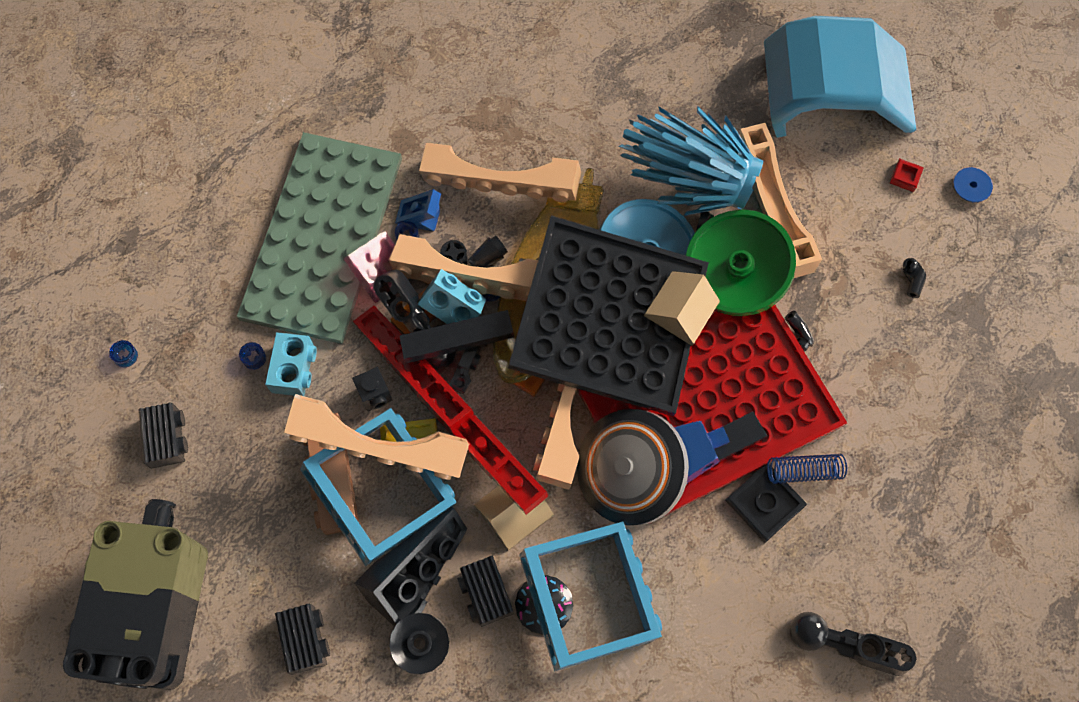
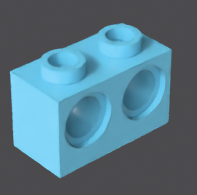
(450, 306)
(283, 364)

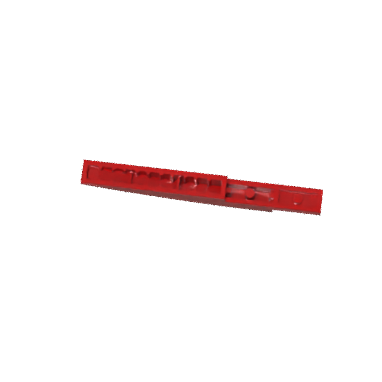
(453, 413)

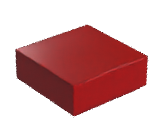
(906, 175)

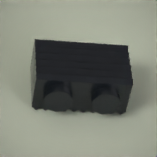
(162, 435)
(486, 591)
(302, 638)

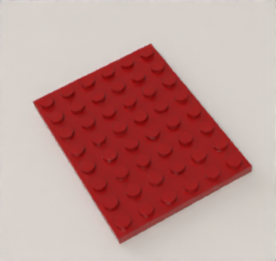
(741, 369)

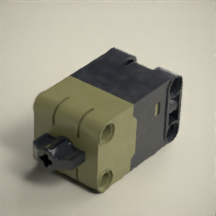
(137, 602)

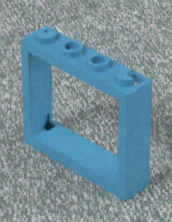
(341, 513)
(544, 605)

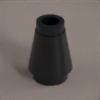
(488, 253)

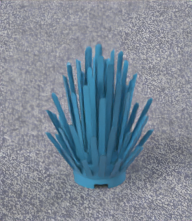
(713, 166)

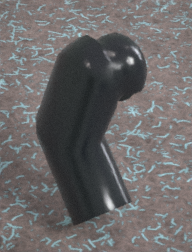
(915, 275)
(801, 329)

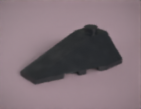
(405, 575)

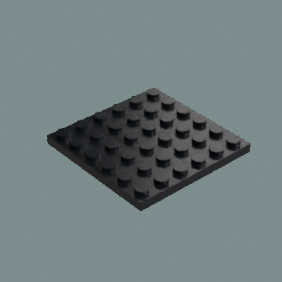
(589, 320)

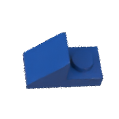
(421, 210)

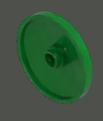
(747, 259)

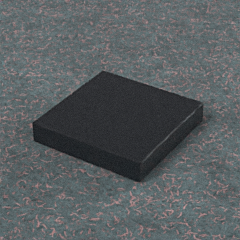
(764, 504)

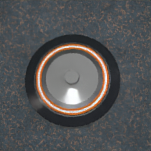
(632, 467)

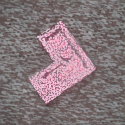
(369, 260)

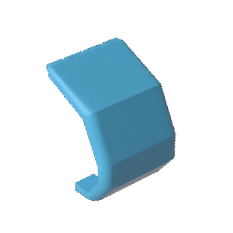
(837, 66)

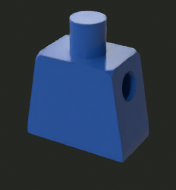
(701, 446)

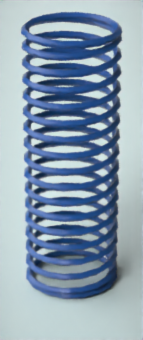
(778, 474)

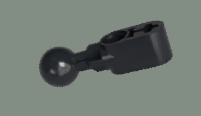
(415, 319)
(811, 633)

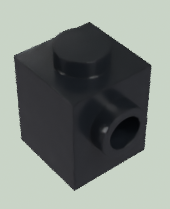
(372, 389)

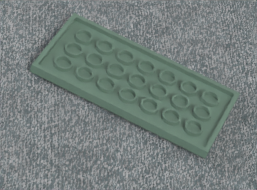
(322, 216)

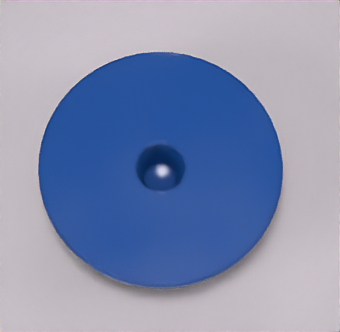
(973, 184)

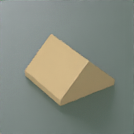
(683, 305)
(508, 519)

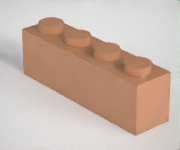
(339, 474)

